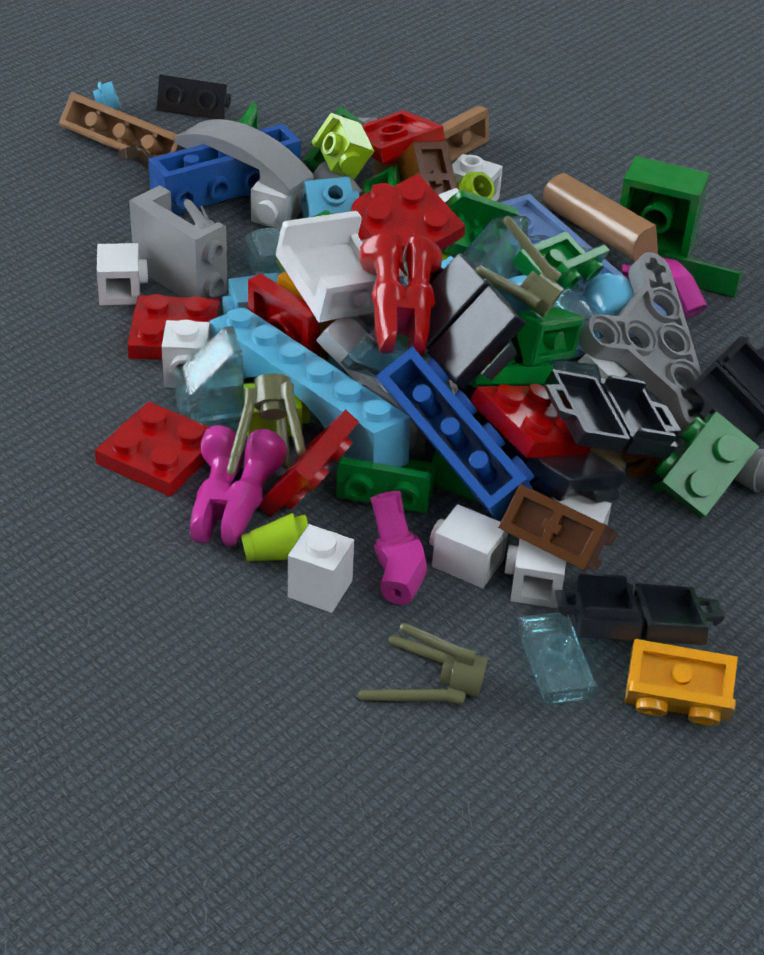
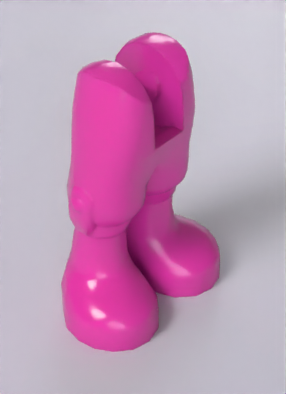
(237, 501)

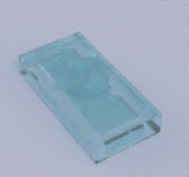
(556, 658)

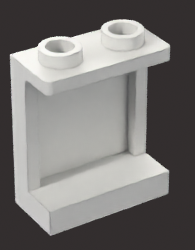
(325, 264)

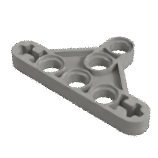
(655, 362)

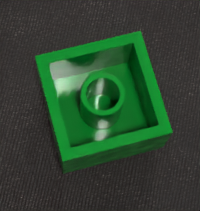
(668, 198)

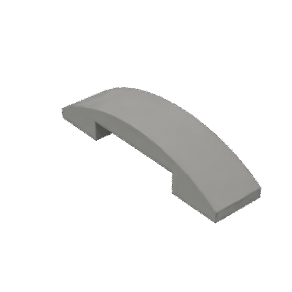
(277, 164)

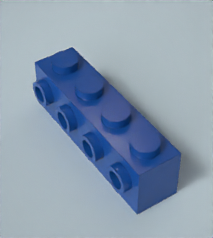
(208, 174)
(454, 433)

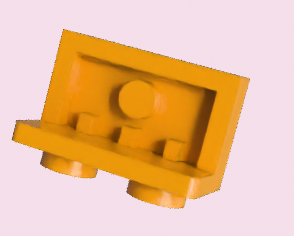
(681, 682)

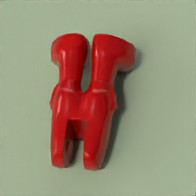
(396, 307)

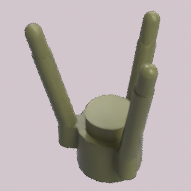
(536, 291)
(274, 401)
(460, 670)

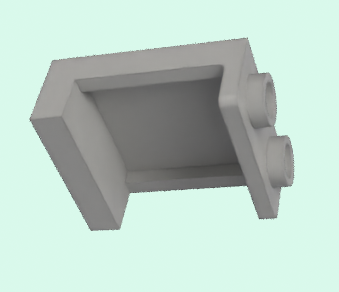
(177, 252)

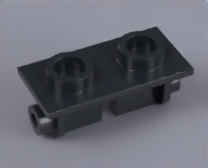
(192, 97)

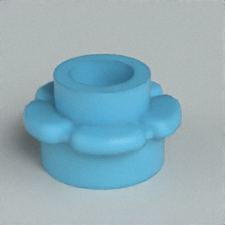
(107, 95)

